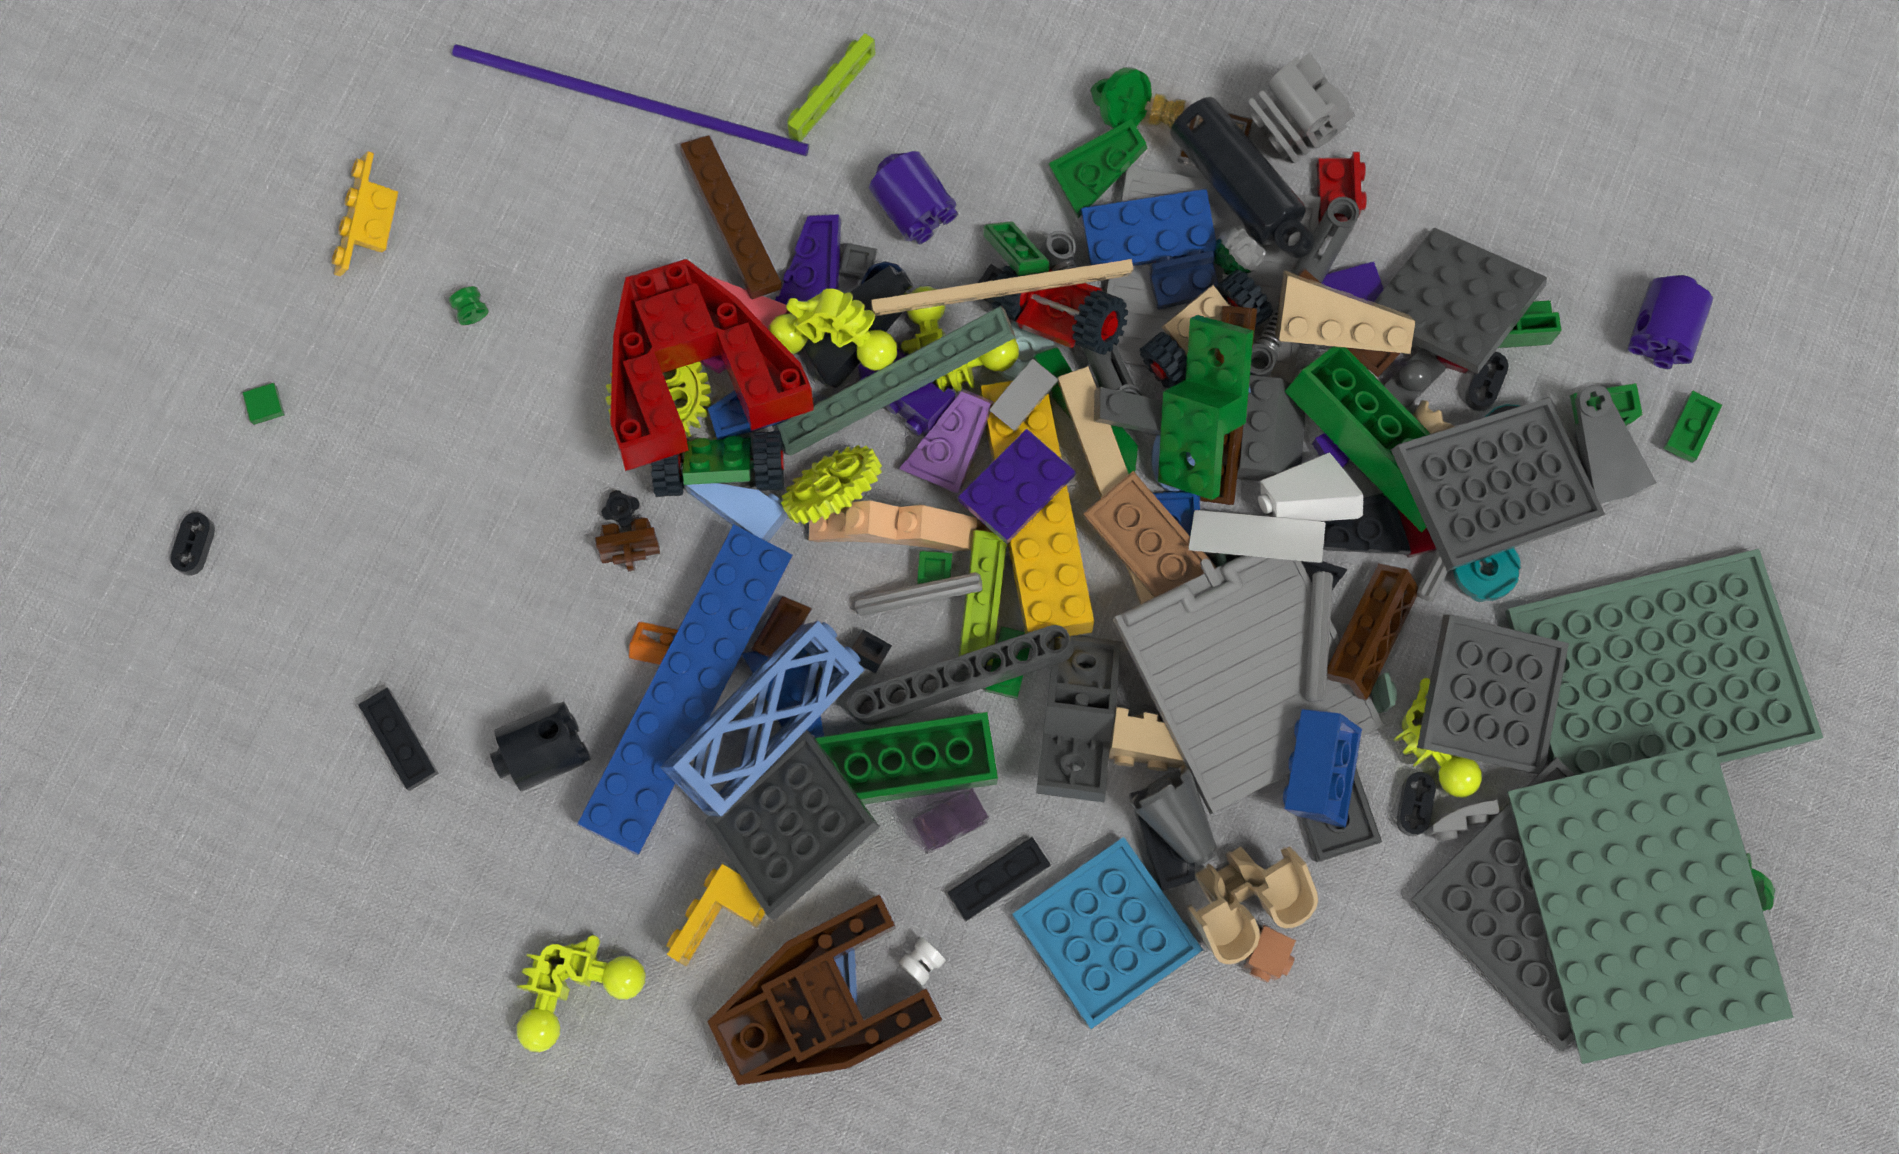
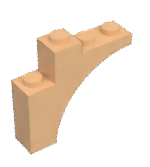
(896, 525)

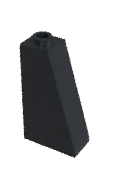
(837, 363)

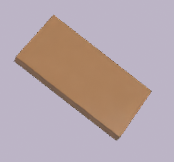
(1145, 536)

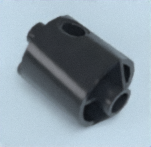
(539, 747)

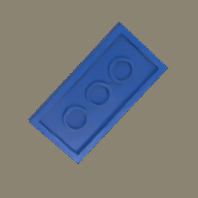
(1149, 228)

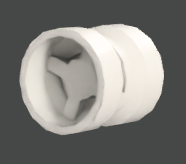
(927, 955)

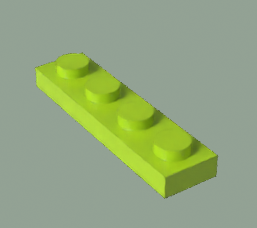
(837, 80)
(982, 607)

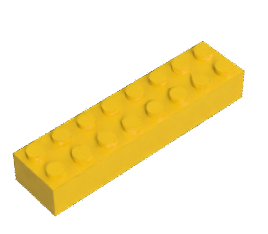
(1047, 549)

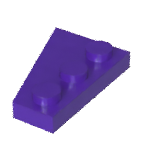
(815, 260)

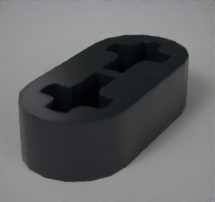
(1493, 384)
(189, 544)
(1408, 802)

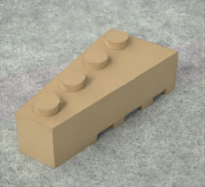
(1336, 318)
(1143, 741)

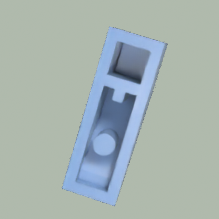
(742, 507)

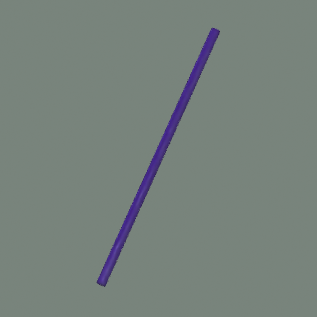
(631, 100)

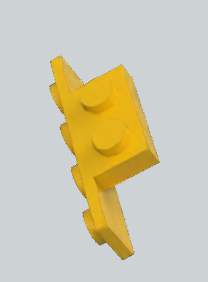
(367, 217)

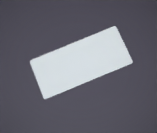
(1257, 536)

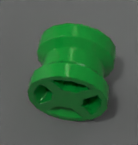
(468, 305)

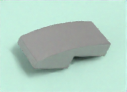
(1023, 394)
(1455, 822)

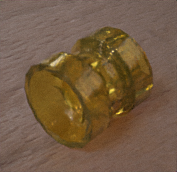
(1165, 111)

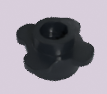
(618, 499)

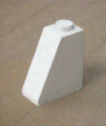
(1312, 492)

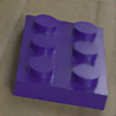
(1016, 486)

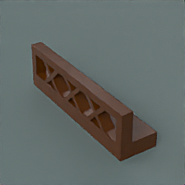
(1372, 629)

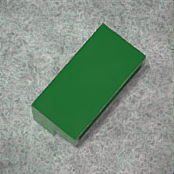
(1535, 327)

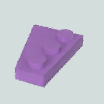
(951, 444)

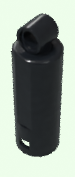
(1242, 176)

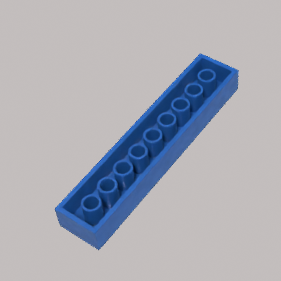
(684, 688)

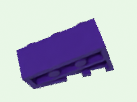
(920, 407)

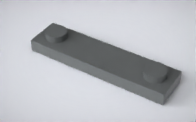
(1127, 410)

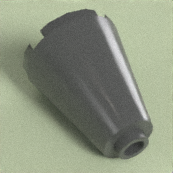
(1178, 816)

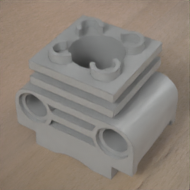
(1303, 108)

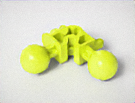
(843, 318)
(927, 318)
(1456, 774)
(621, 979)

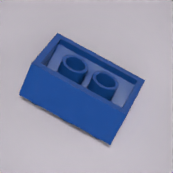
(1322, 767)

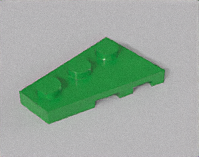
(1097, 164)

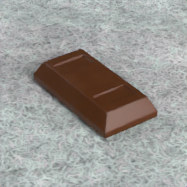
(781, 625)

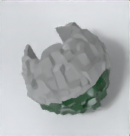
(1238, 251)

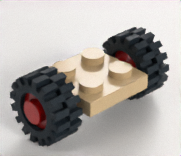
(1168, 353)

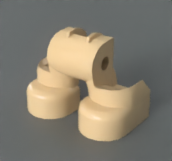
(1227, 925)

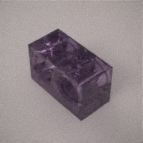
(950, 821)

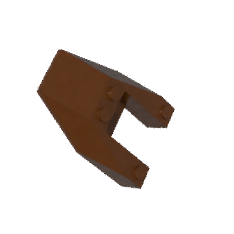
(800, 1013)

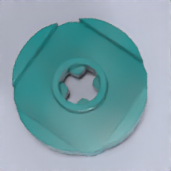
(1489, 588)

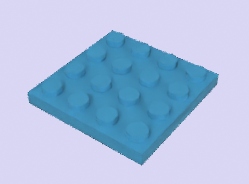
(1107, 932)

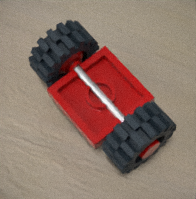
(1067, 314)

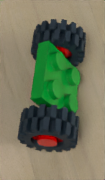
(722, 463)

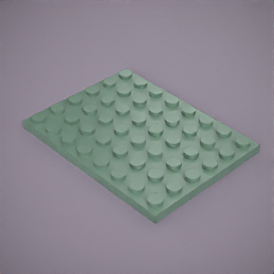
(1674, 666)
(1649, 904)

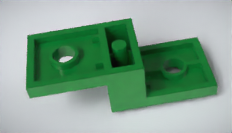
(1205, 406)

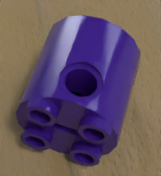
(912, 196)
(1671, 321)

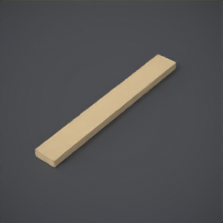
(1001, 287)
(1097, 442)

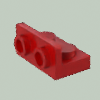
(1340, 179)

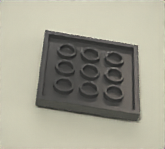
(1461, 298)
(1493, 694)
(792, 826)

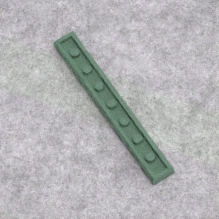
(897, 380)

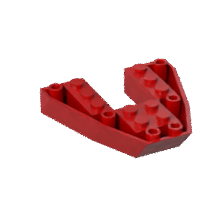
(678, 319)

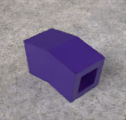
(1325, 445)

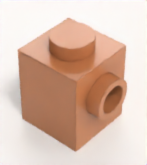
(1271, 956)

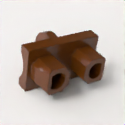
(629, 545)

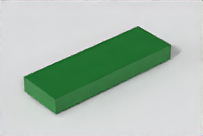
(1016, 248)

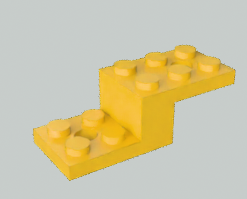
(724, 890)

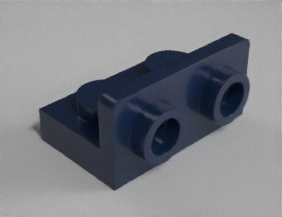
(1182, 278)

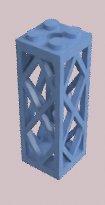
(837, 662)

